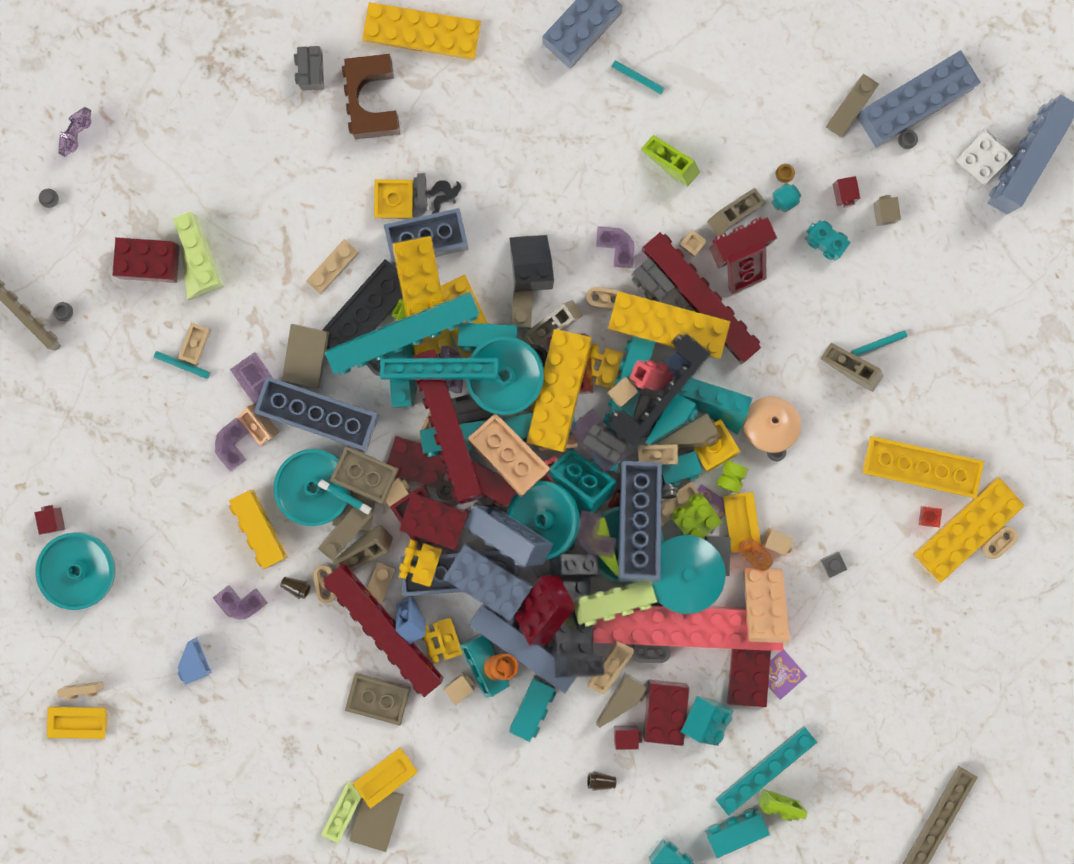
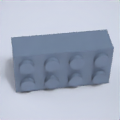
(580, 28)
(444, 228)
(508, 535)
(487, 581)

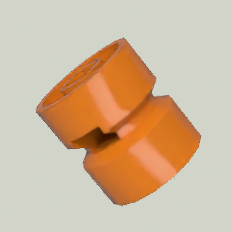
(501, 667)

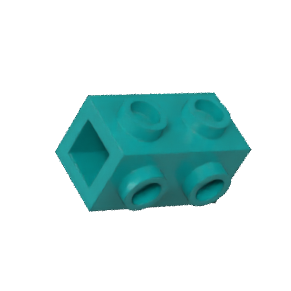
(827, 240)

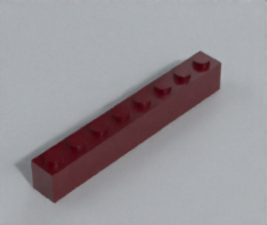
(699, 295)
(449, 436)
(382, 628)

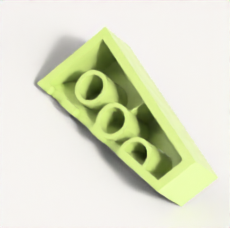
(198, 264)
(614, 601)

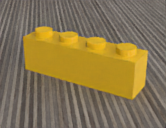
(257, 528)

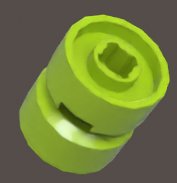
(732, 477)

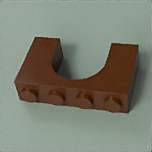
(358, 73)

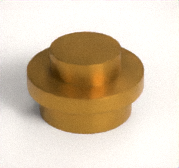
(785, 173)

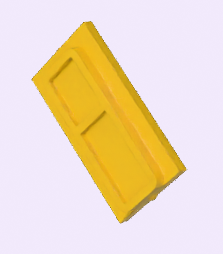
(741, 519)
(76, 722)
(385, 777)

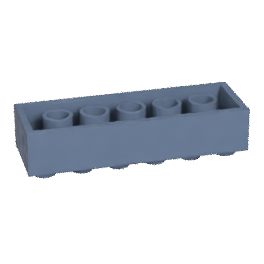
(918, 99)
(1032, 155)
(316, 413)
(640, 522)
(440, 585)
(511, 639)

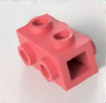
(651, 375)

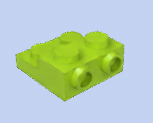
(696, 517)
(782, 805)

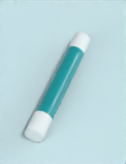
(345, 497)

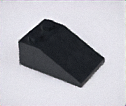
(531, 263)

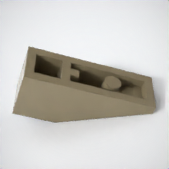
(852, 105)
(736, 211)
(522, 309)
(558, 319)
(853, 367)
(694, 435)
(343, 533)
(366, 549)
(624, 697)

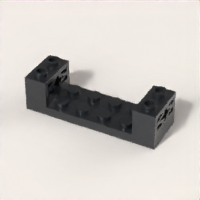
(691, 352)
(574, 641)

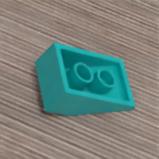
(675, 417)
(582, 480)

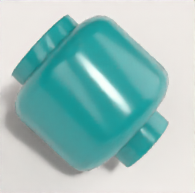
(786, 197)

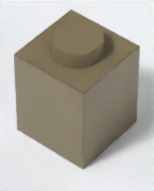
(887, 210)

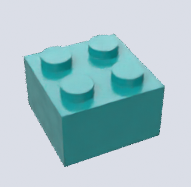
(707, 721)

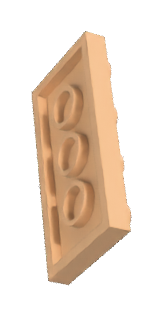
(508, 454)
(766, 605)

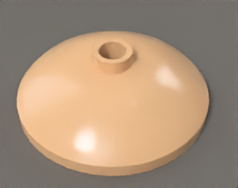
(766, 434)

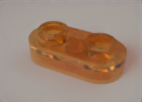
(754, 553)

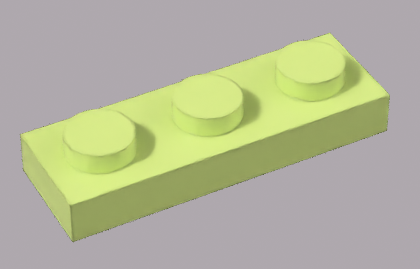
(342, 813)

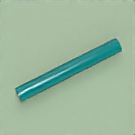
(638, 77)
(879, 343)
(181, 364)

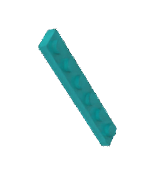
(439, 369)
(766, 770)

